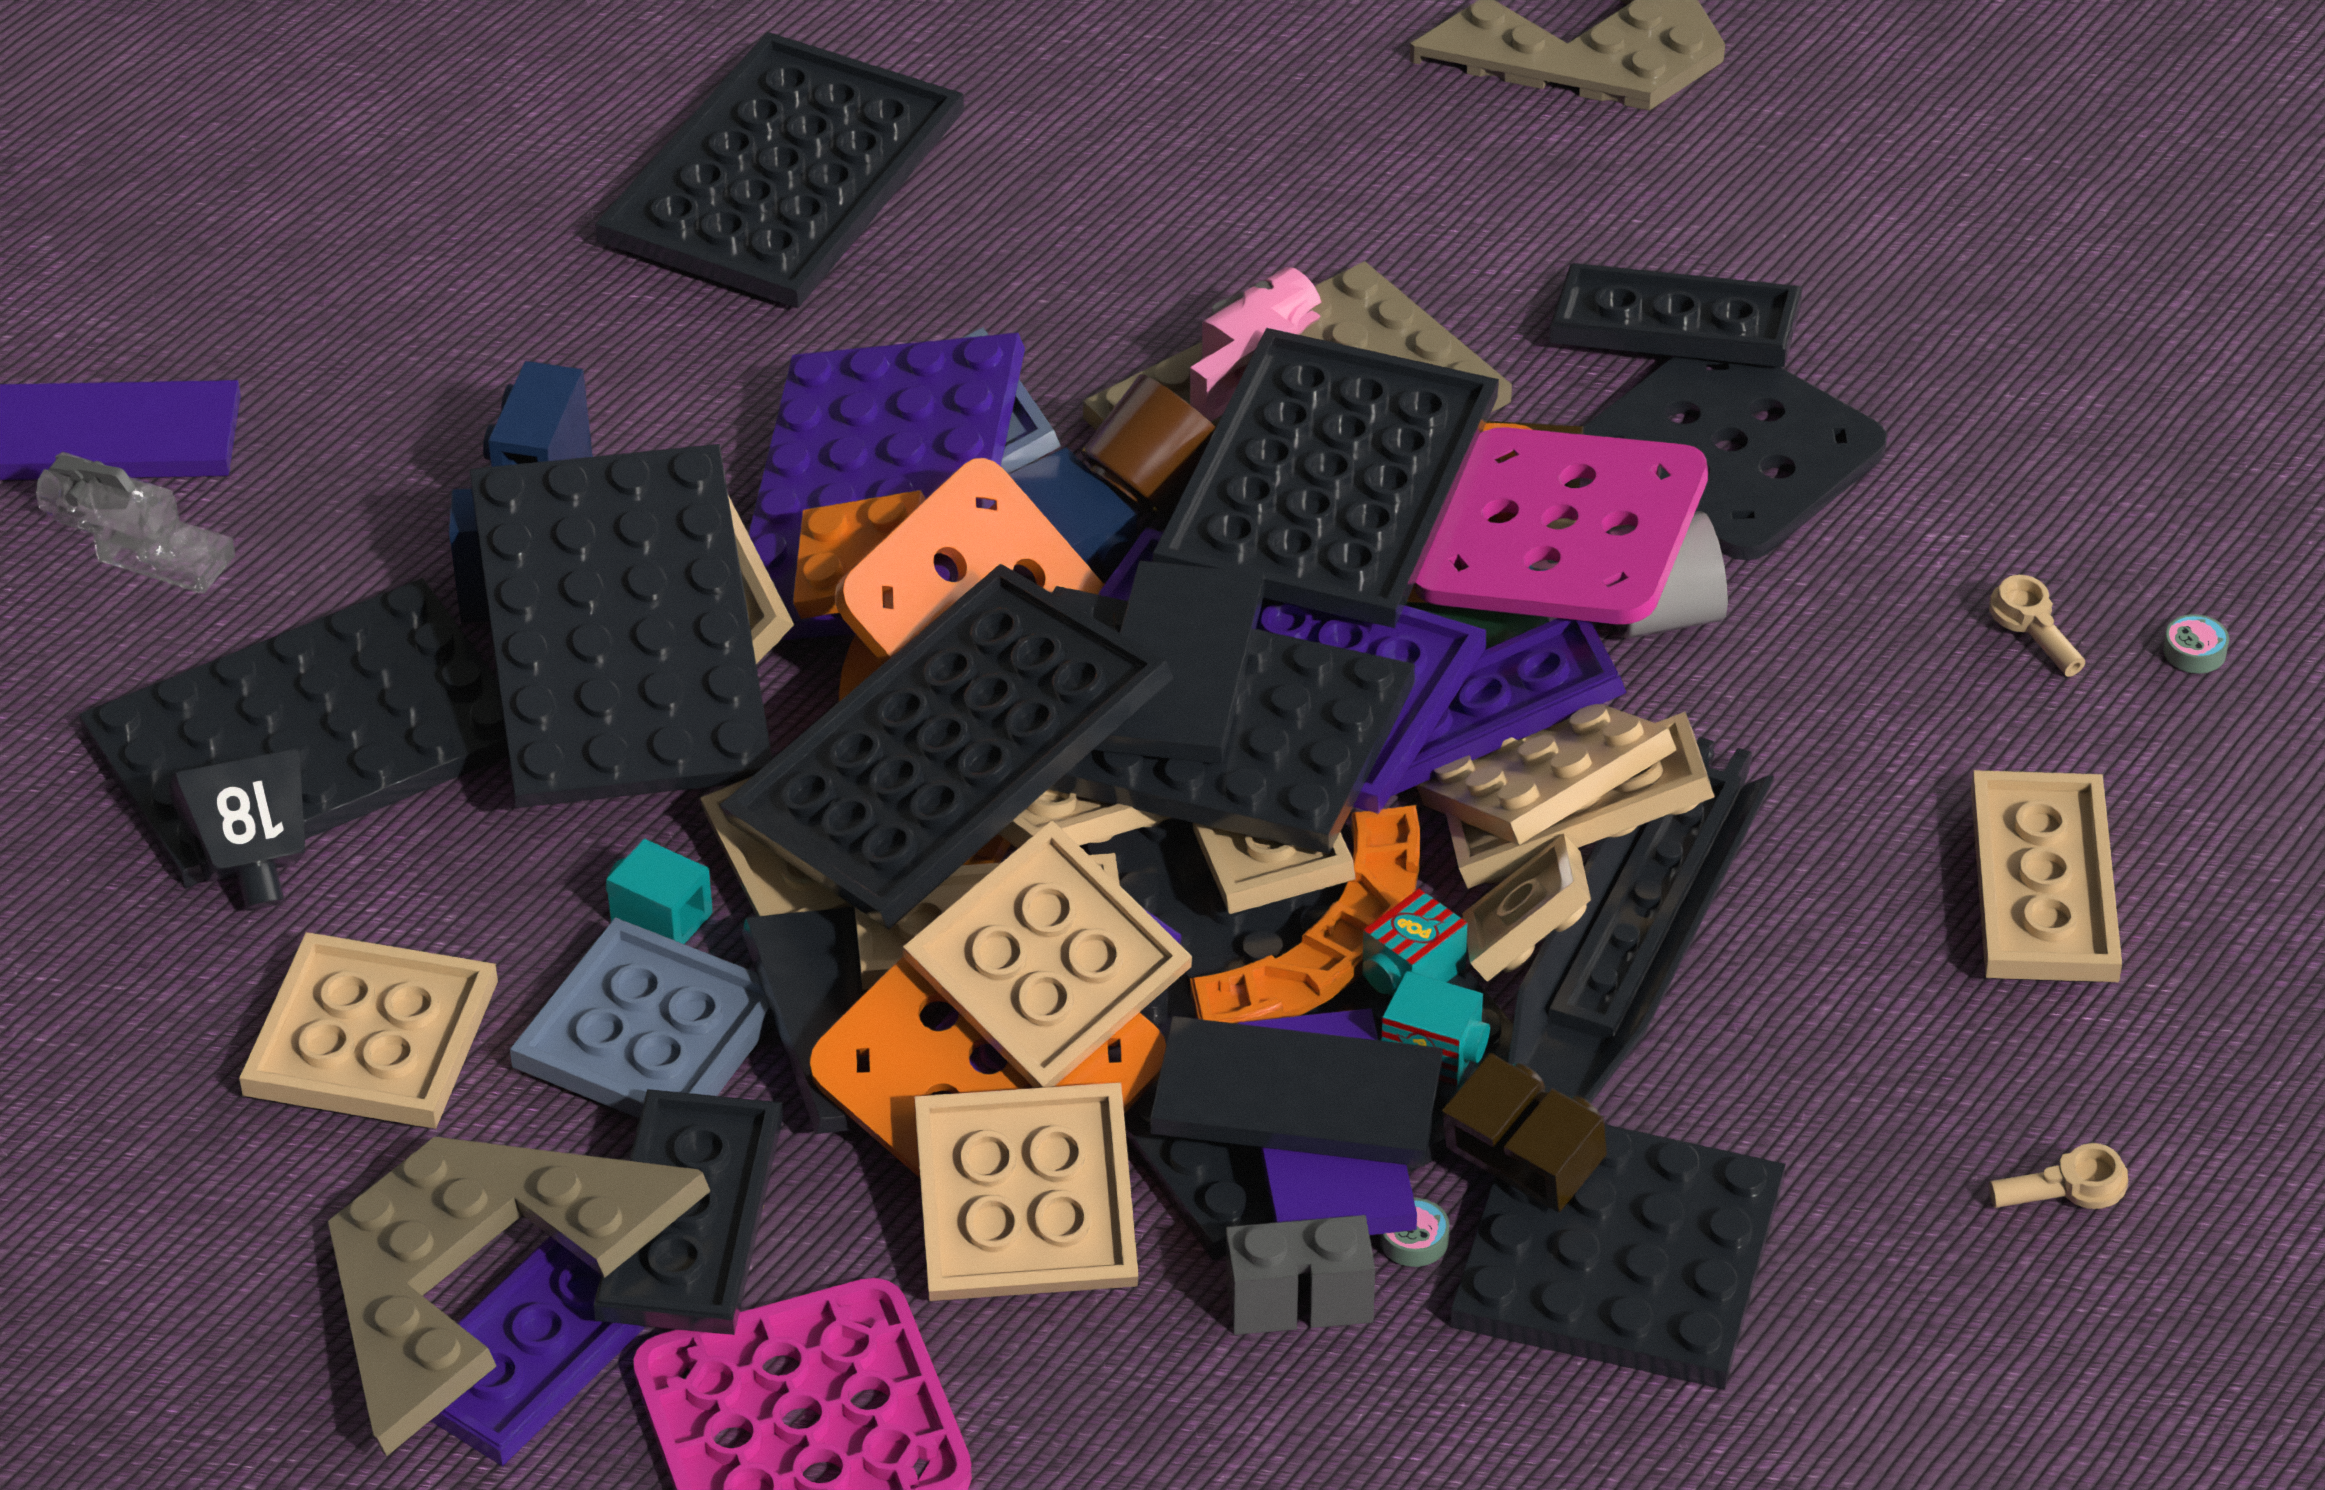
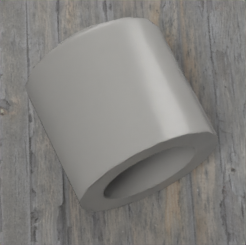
(1694, 588)

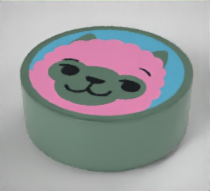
(2196, 643)
(1422, 1245)

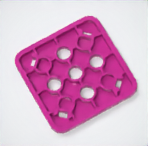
(1596, 572)
(845, 1344)

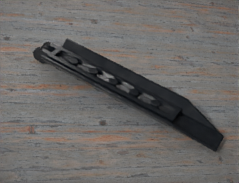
(1610, 970)

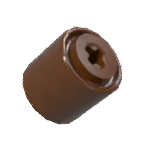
(1149, 447)

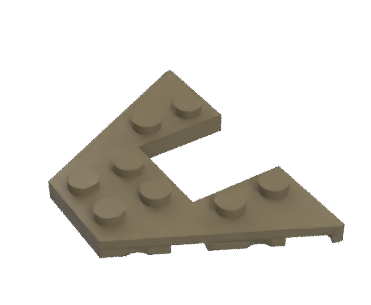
(1627, 58)
(441, 1212)

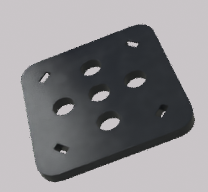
(1744, 504)

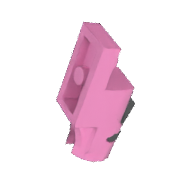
(1236, 329)

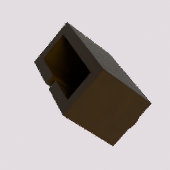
(1523, 1133)

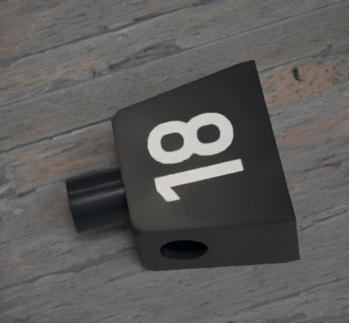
(244, 821)

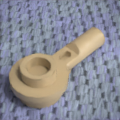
(2025, 606)
(2087, 1177)

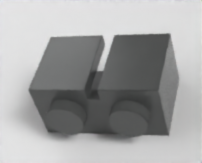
(1274, 1258)

